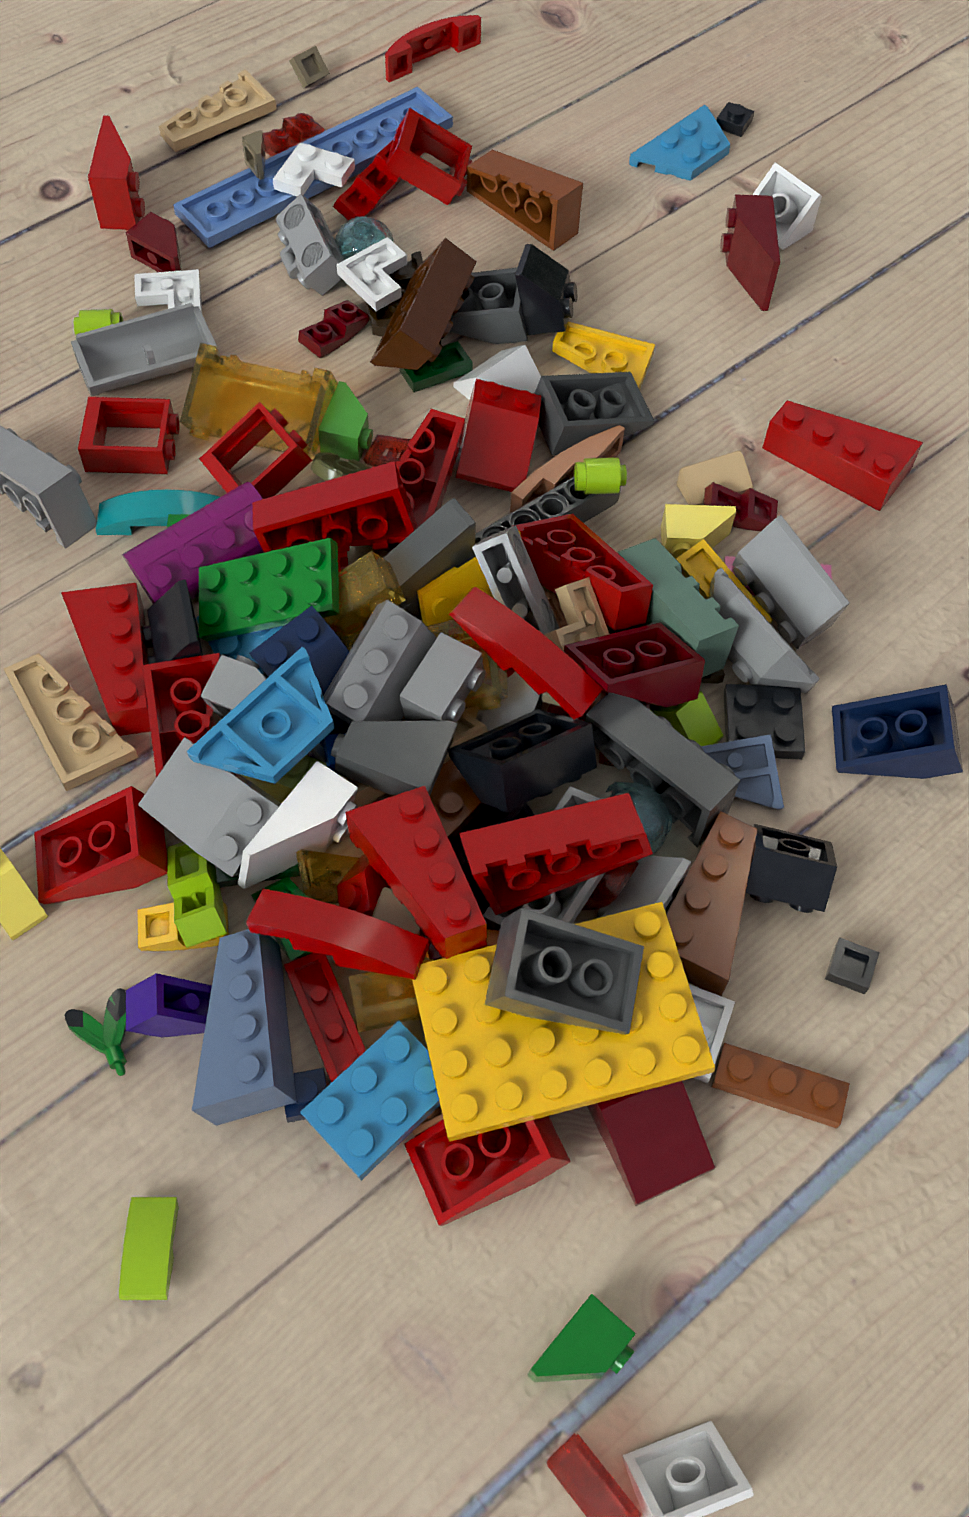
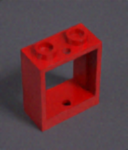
(436, 142)
(127, 413)
(243, 438)

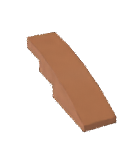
(561, 467)

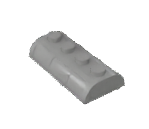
(141, 348)

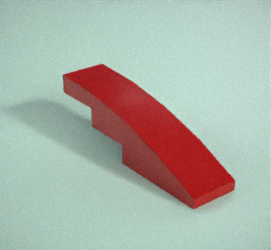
(370, 186)
(527, 650)
(332, 930)

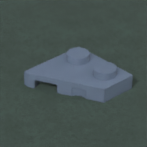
(754, 765)

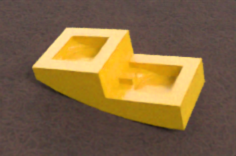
(159, 932)

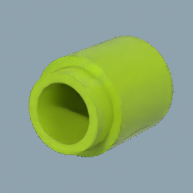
(95, 319)
(599, 475)

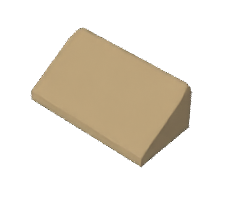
(726, 470)

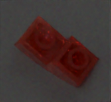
(293, 131)
(610, 886)

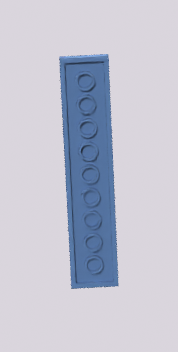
(247, 201)

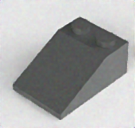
(491, 309)
(589, 404)
(564, 973)

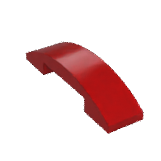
(430, 39)

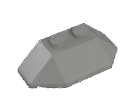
(758, 649)

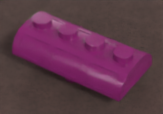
(203, 538)

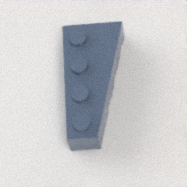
(246, 1033)

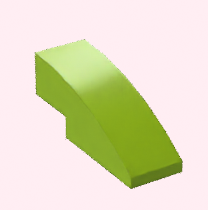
(196, 895)

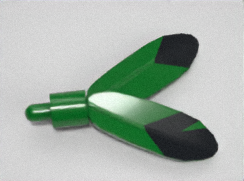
(105, 1037)

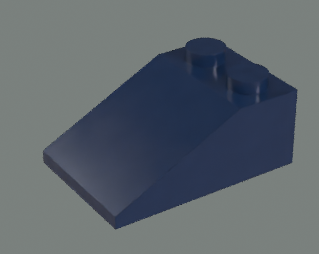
(322, 645)
(898, 735)

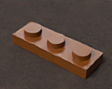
(781, 1085)

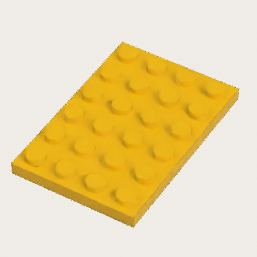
(517, 1068)

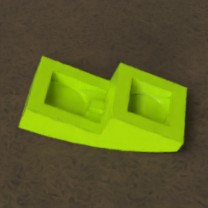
(148, 1248)

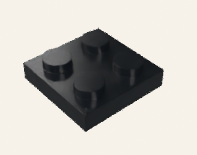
(766, 711)

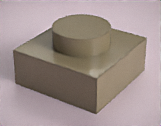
(309, 67)

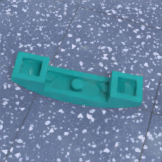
(146, 508)

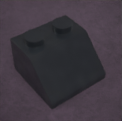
(544, 292)
(173, 626)
(791, 869)

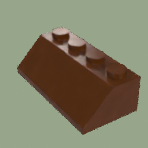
(426, 309)

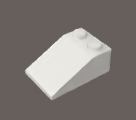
(305, 820)

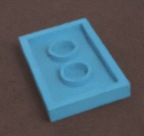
(376, 1100)

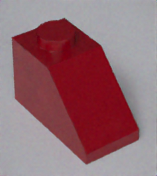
(155, 243)

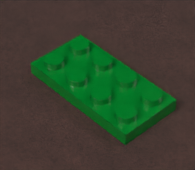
(268, 589)

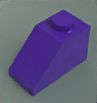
(167, 1006)

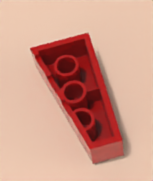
(569, 551)

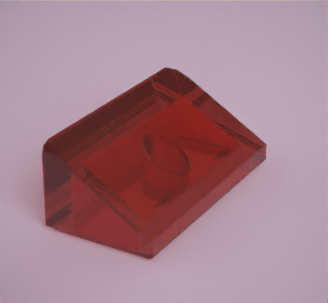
(589, 1481)

